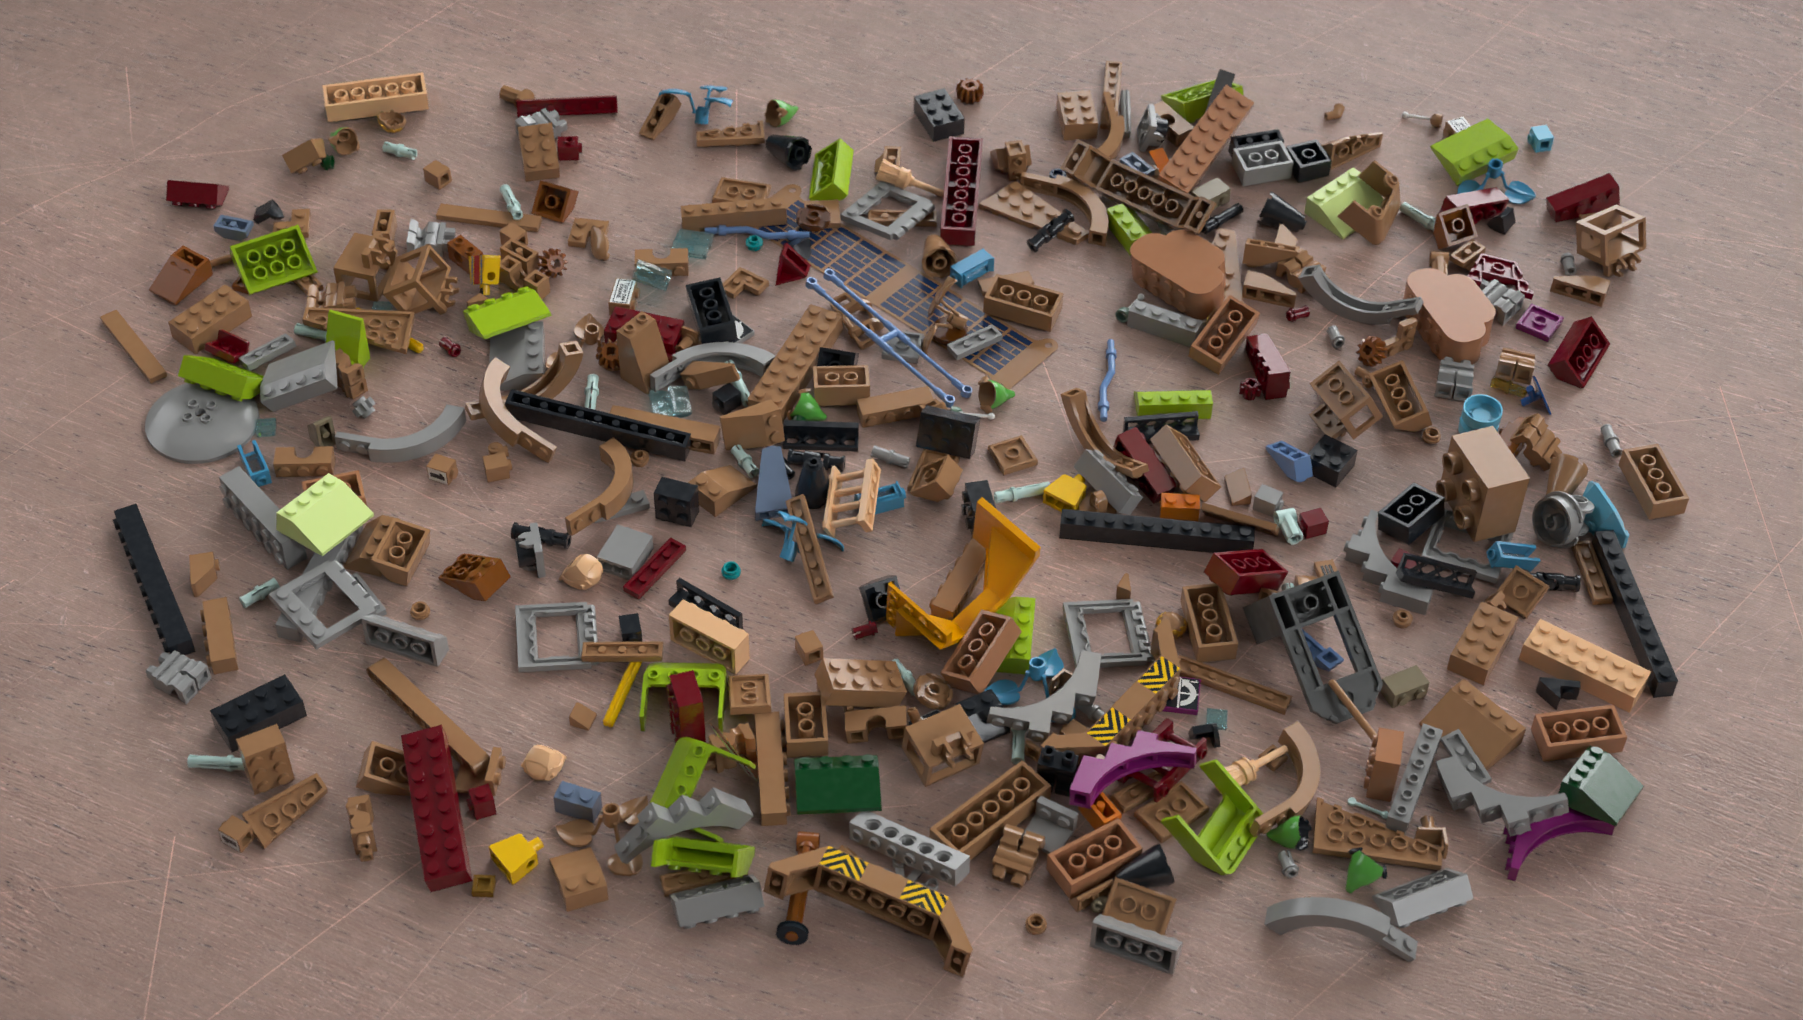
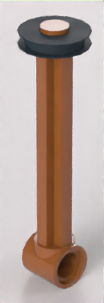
(793, 930)

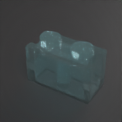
(651, 275)

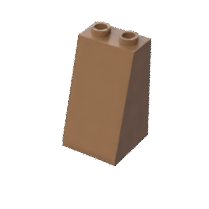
(640, 351)

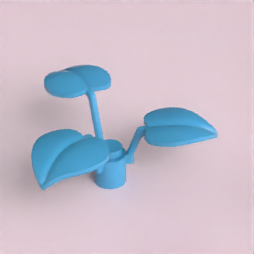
(702, 112)
(1516, 191)
(790, 547)
(1040, 667)

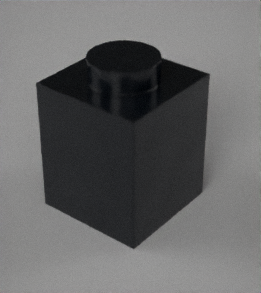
(726, 399)
(630, 628)

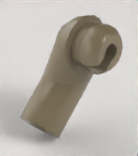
(1098, 904)

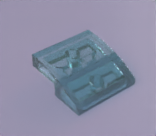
(696, 242)
(672, 402)

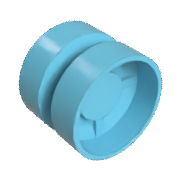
(1480, 412)

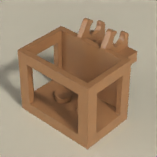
(1603, 241)
(363, 259)
(417, 291)
(1341, 399)
(941, 740)

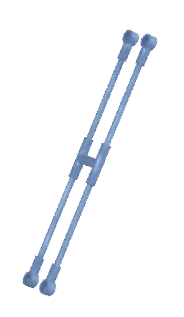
(829, 275)

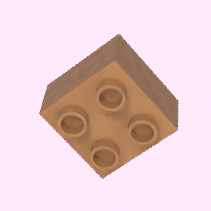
(1483, 484)

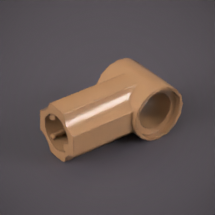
(511, 94)
(1439, 261)

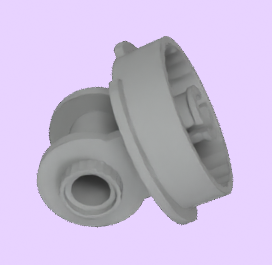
(1560, 518)

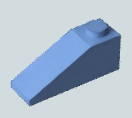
(1291, 460)

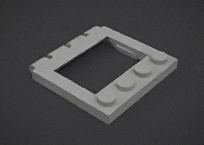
(919, 210)
(1430, 551)
(305, 621)
(1134, 626)
(527, 635)

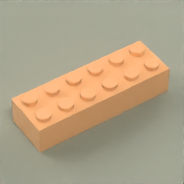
(376, 95)
(1579, 660)

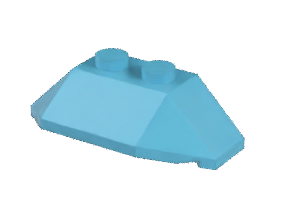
(1604, 514)

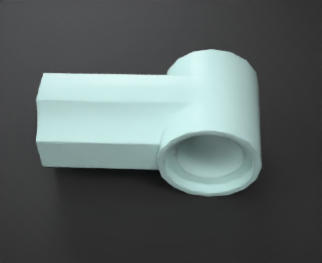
(1287, 521)

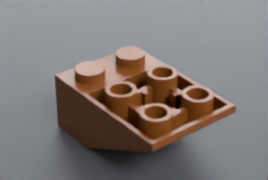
(181, 275)
(476, 576)

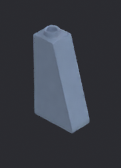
(772, 485)

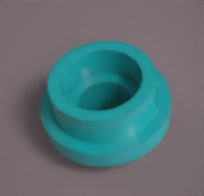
(754, 243)
(731, 570)

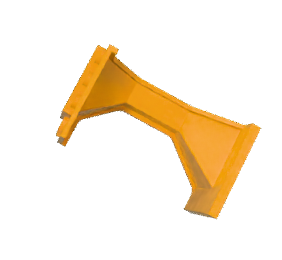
(1007, 562)

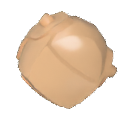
(582, 572)
(543, 763)

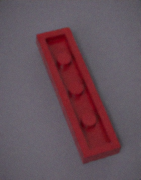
(654, 568)

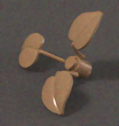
(954, 318)
(590, 332)
(580, 832)

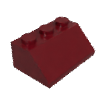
(196, 193)

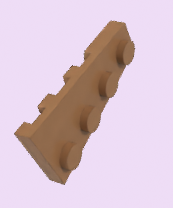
(732, 136)
(282, 810)

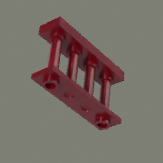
(1173, 776)

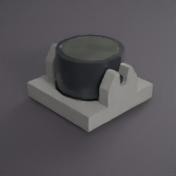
(1151, 129)
(530, 551)

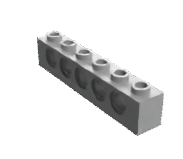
(1414, 779)
(909, 847)

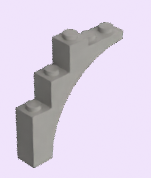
(1378, 570)
(1058, 707)
(1491, 804)
(658, 822)

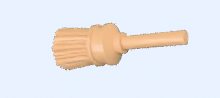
(902, 178)
(1245, 770)

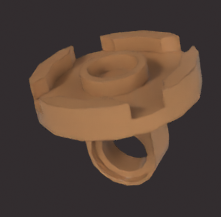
(1097, 503)

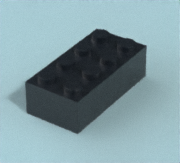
(711, 311)
(258, 709)

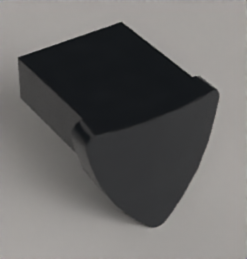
(267, 211)
(1503, 222)
(802, 246)
(1206, 731)

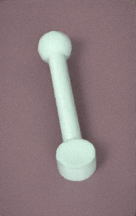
(1352, 802)

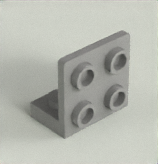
(1054, 823)

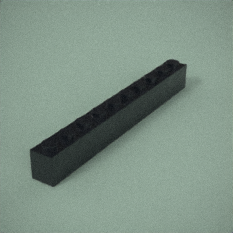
(598, 425)
(1155, 532)
(153, 580)
(1634, 614)

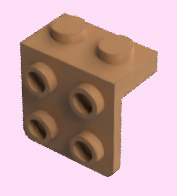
(492, 775)

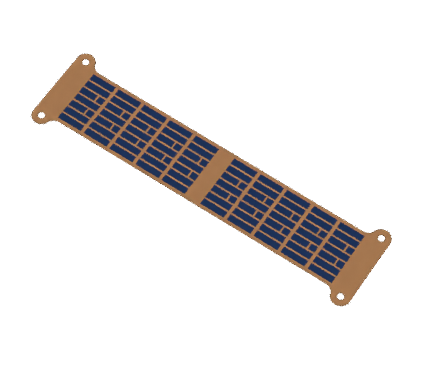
(909, 292)

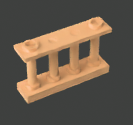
(866, 503)

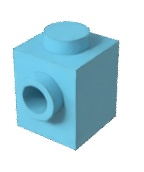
(1540, 138)

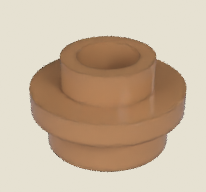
(1431, 435)
(639, 458)
(420, 610)
(1402, 618)
(1036, 919)

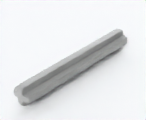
(1125, 111)

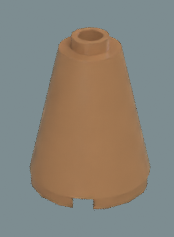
(937, 257)
(1565, 474)

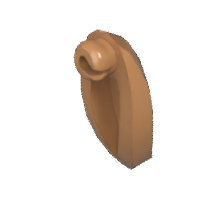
(599, 244)

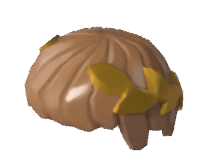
(391, 121)
(1177, 623)

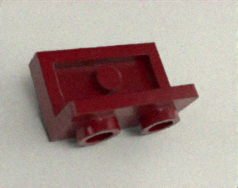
(228, 346)

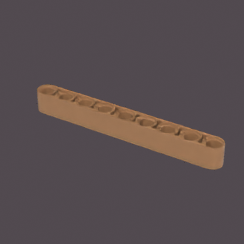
(427, 714)

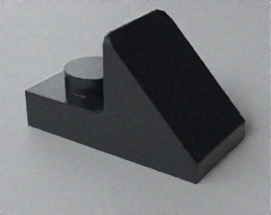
(1553, 689)

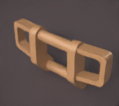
(854, 331)

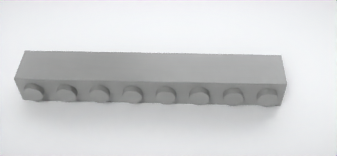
(315, 594)

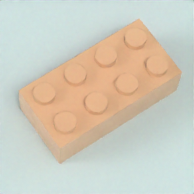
(709, 636)

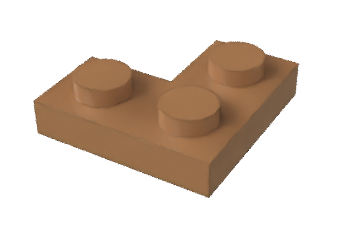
(299, 217)
(582, 230)
(744, 279)
(1403, 338)

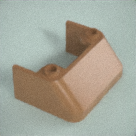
(1375, 221)

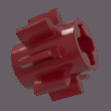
(1250, 389)

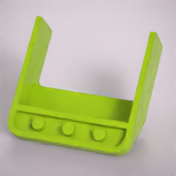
(707, 676)
(684, 772)
(1226, 834)
(703, 854)

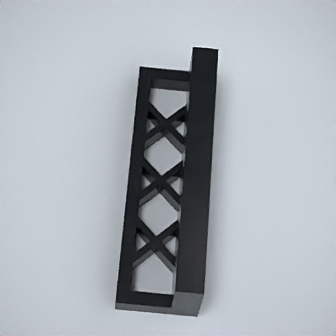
(1188, 429)
(821, 432)
(1431, 581)
(708, 603)

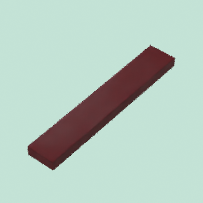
(569, 105)

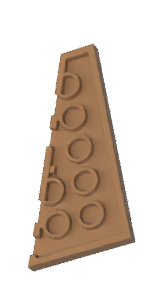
(1030, 211)
(1226, 241)
(382, 327)
(1341, 831)

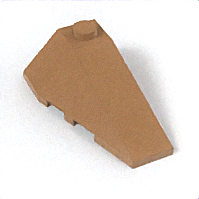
(1351, 147)

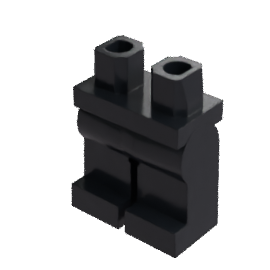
(1058, 765)

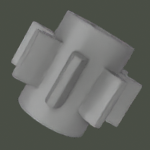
(363, 407)

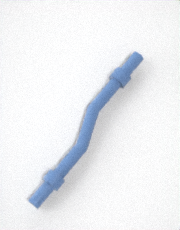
(790, 235)
(1103, 404)

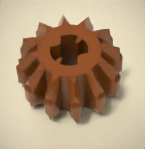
(969, 91)
(555, 256)
(604, 351)
(1372, 351)

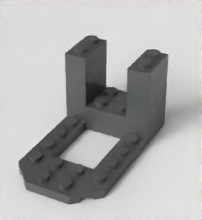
(1307, 604)

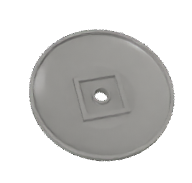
(190, 439)

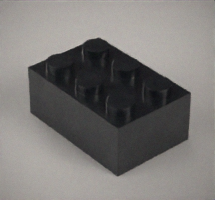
(939, 114)
(948, 432)
(1411, 513)

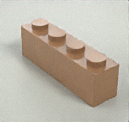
(892, 406)
(219, 635)

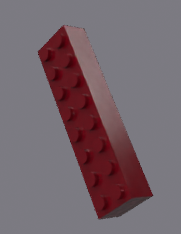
(961, 191)
(436, 808)

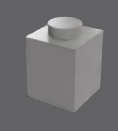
(1268, 500)

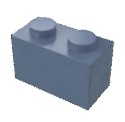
(577, 801)

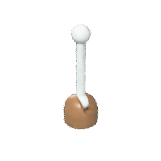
(1435, 119)

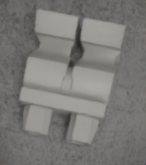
(542, 118)
(434, 234)
(1505, 301)
(1454, 373)
(179, 674)

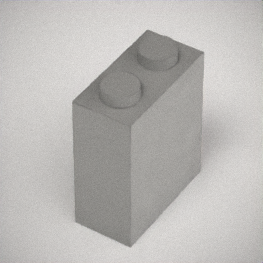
(625, 551)

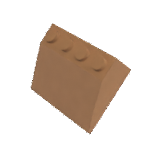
(1481, 721)

